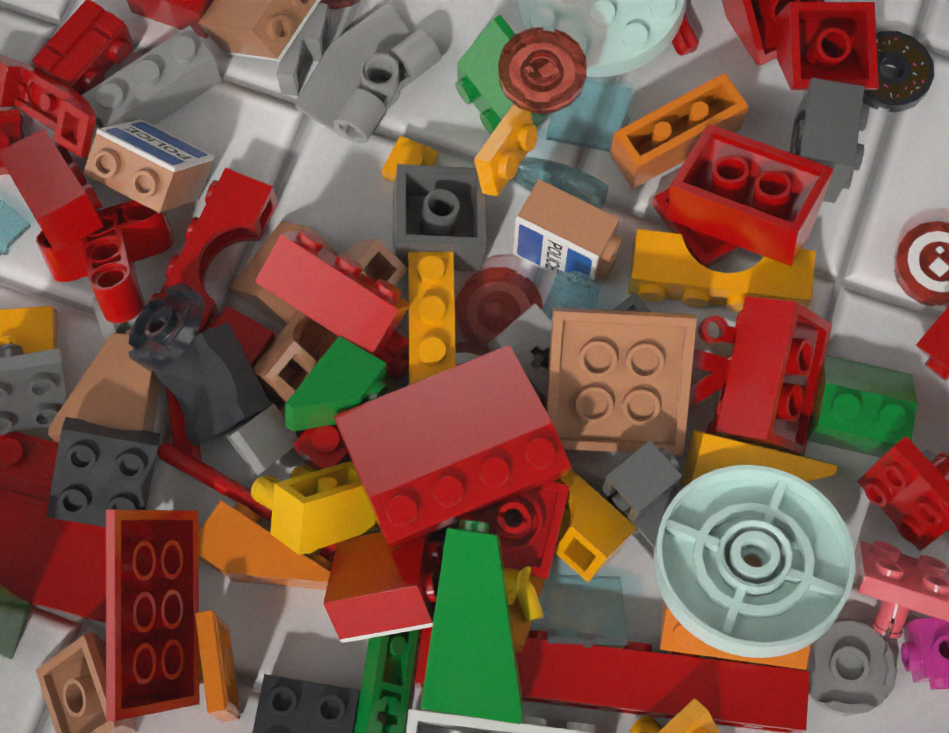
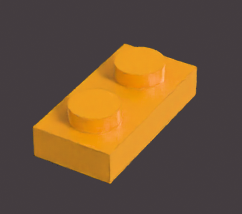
(505, 150)

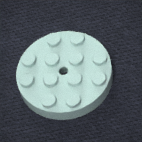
(611, 33)
(763, 515)

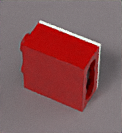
(383, 589)

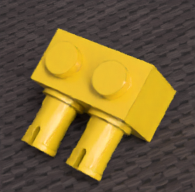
(315, 506)

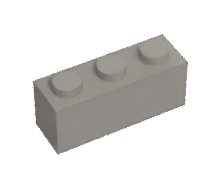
(156, 82)

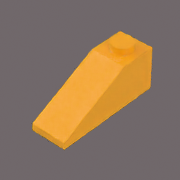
(713, 452)

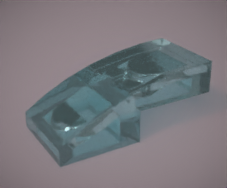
(564, 178)

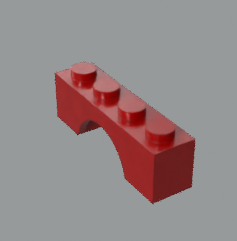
(233, 213)

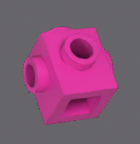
(927, 651)

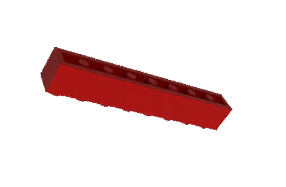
(655, 683)

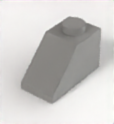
(262, 439)

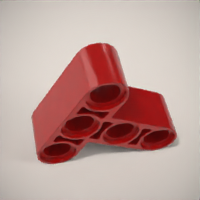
(110, 254)

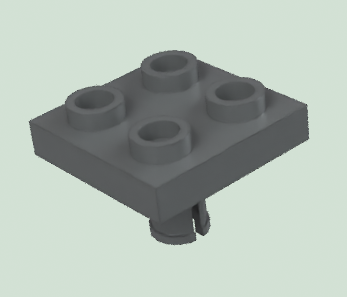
(29, 388)

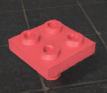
(901, 584)

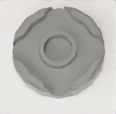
(851, 668)

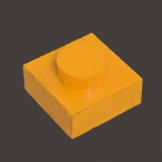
(408, 153)

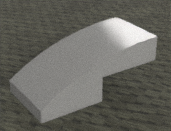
(308, 45)

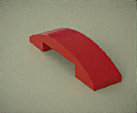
(48, 103)

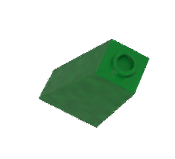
(472, 637)

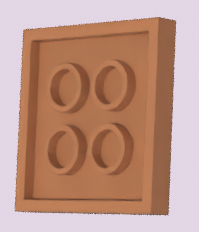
(620, 378)

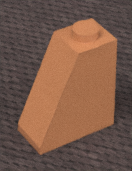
(112, 392)

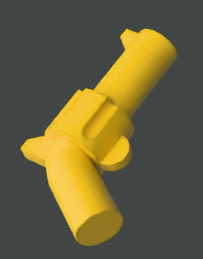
(520, 587)

